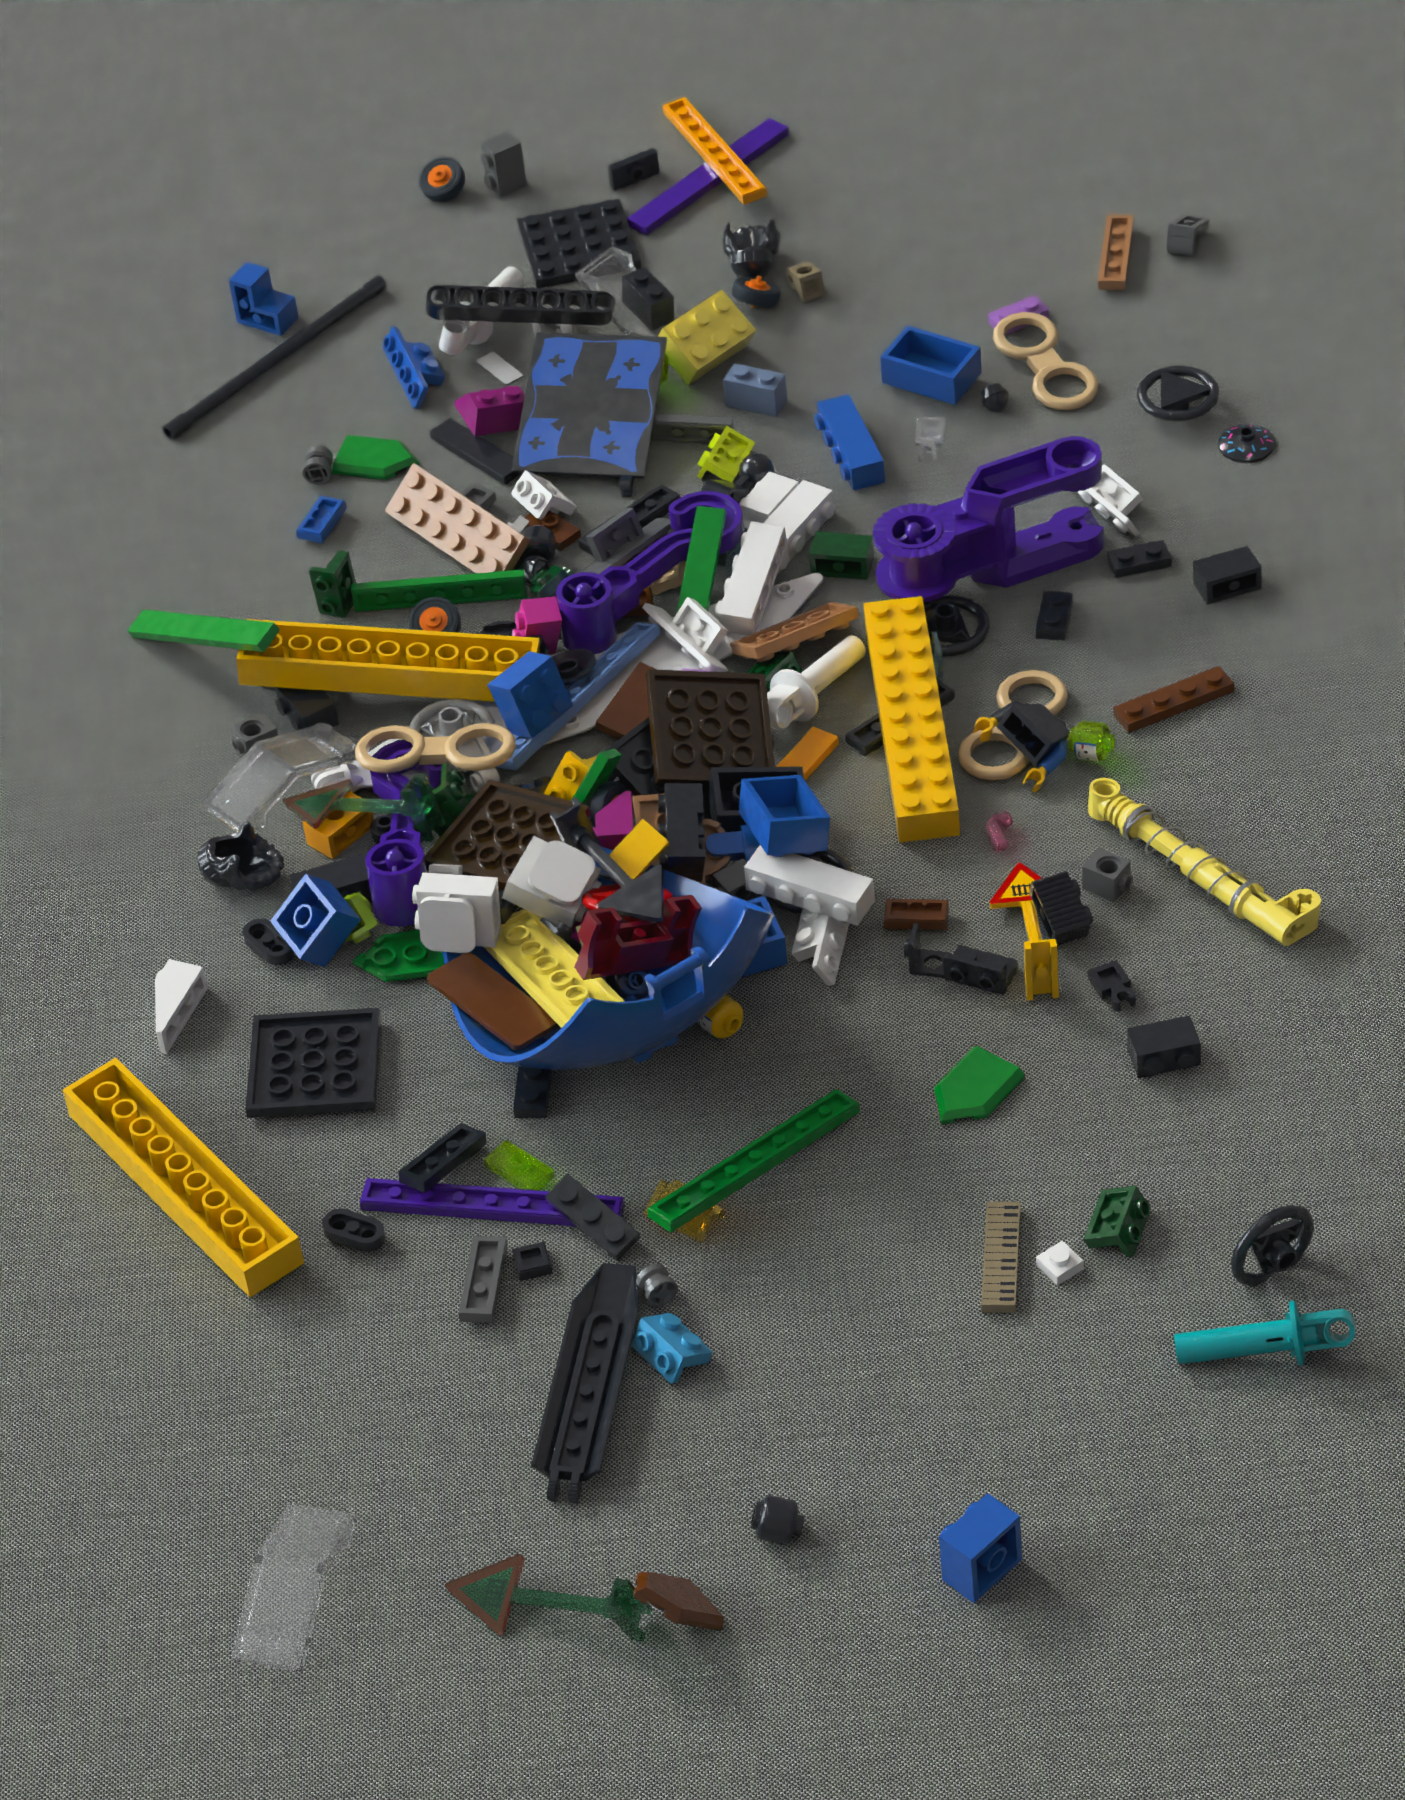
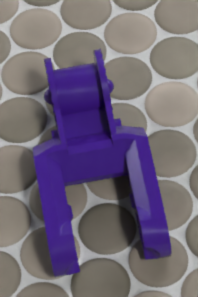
(976, 535)

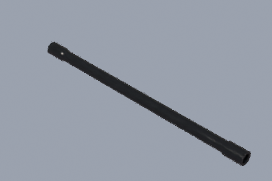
(185, 420)

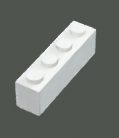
(802, 516)
(752, 578)
(810, 885)

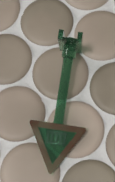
(417, 802)
(494, 1590)

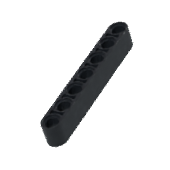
(507, 310)

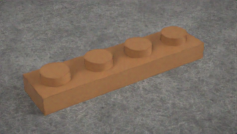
(1116, 252)

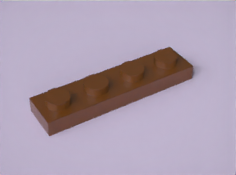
(1173, 699)

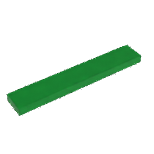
(454, 588)

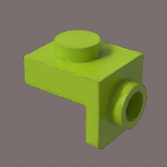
(363, 910)

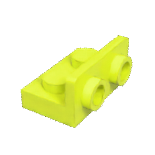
(726, 454)

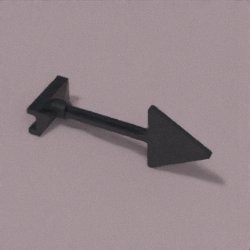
(637, 897)

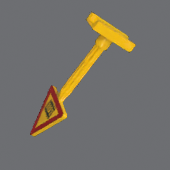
(1039, 954)

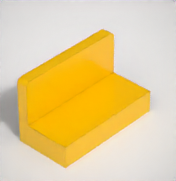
(639, 849)

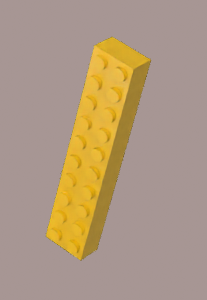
(382, 660)
(911, 720)
(184, 1177)

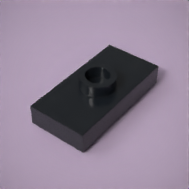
(633, 169)

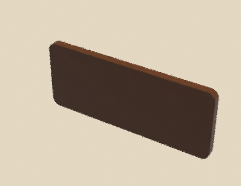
(492, 1001)

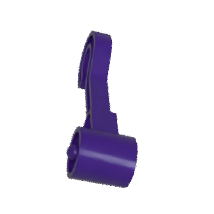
(595, 601)
(399, 857)

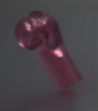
(996, 827)

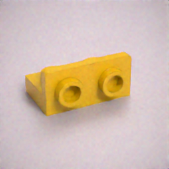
(568, 776)

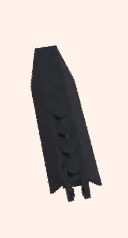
(587, 1380)

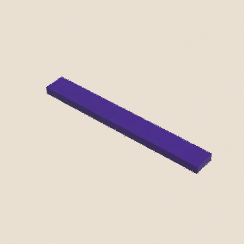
(704, 179)
(469, 1202)

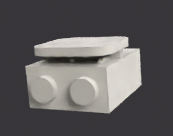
(552, 881)
(457, 912)

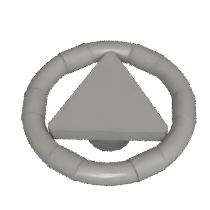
(450, 717)

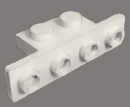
(1113, 499)
(694, 630)
(824, 940)

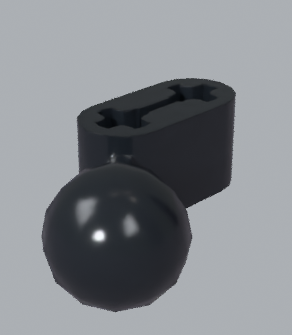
(751, 470)

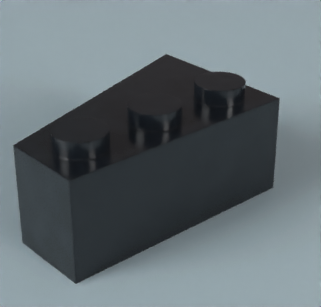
(683, 829)

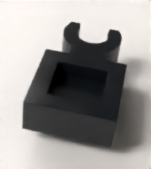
(1112, 982)

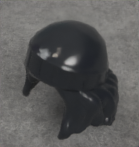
(751, 249)
(240, 860)

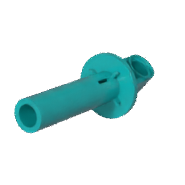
(1294, 1333)

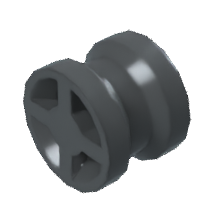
(657, 1285)

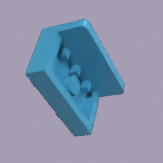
(669, 1345)

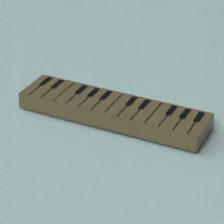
(1001, 1257)

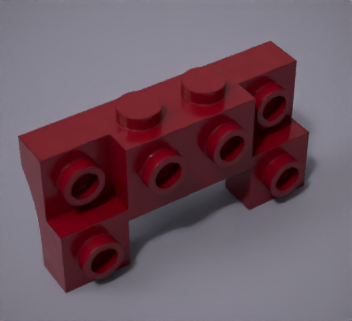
(638, 945)

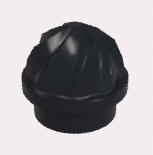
(995, 397)
(533, 564)

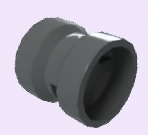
(317, 465)

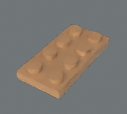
(790, 632)

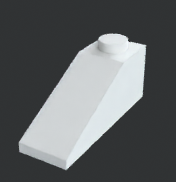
(177, 994)

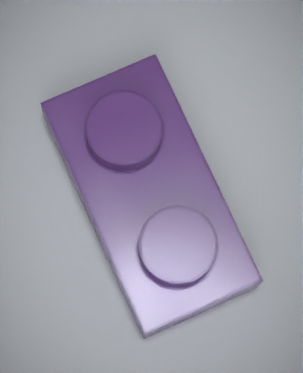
(1030, 304)

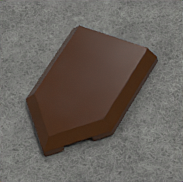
(679, 1598)

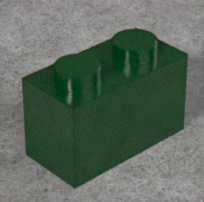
(841, 555)

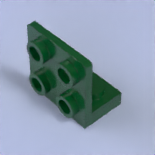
(451, 796)

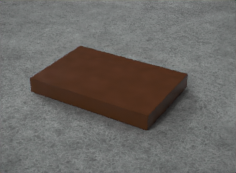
(628, 706)

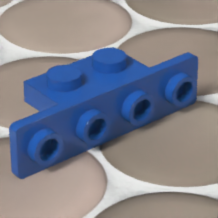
(413, 365)

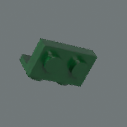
(546, 582)

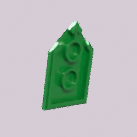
(372, 457)
(399, 957)
(976, 1086)

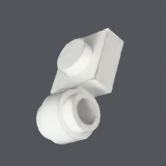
(477, 748)

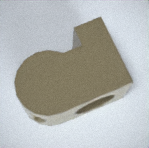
(806, 280)

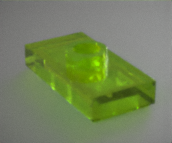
(518, 1167)

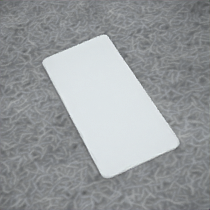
(499, 367)

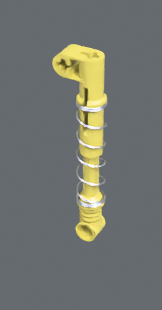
(1283, 919)

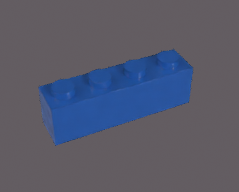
(850, 442)

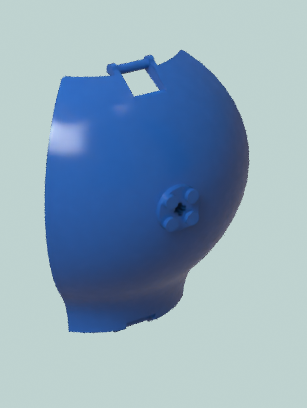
(677, 998)

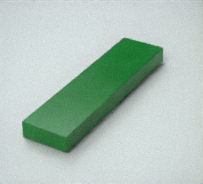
(703, 555)

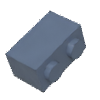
(755, 390)

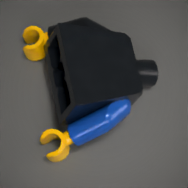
(1033, 732)

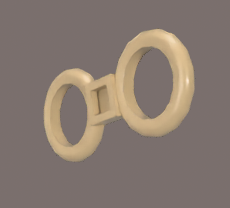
(1045, 361)
(1003, 693)
(435, 749)

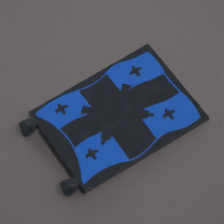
(590, 406)

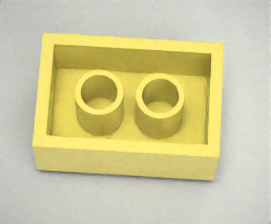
(706, 336)

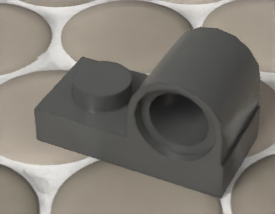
(1185, 234)

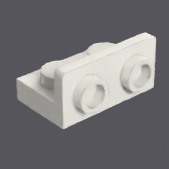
(540, 496)

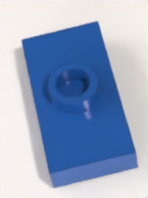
(321, 519)

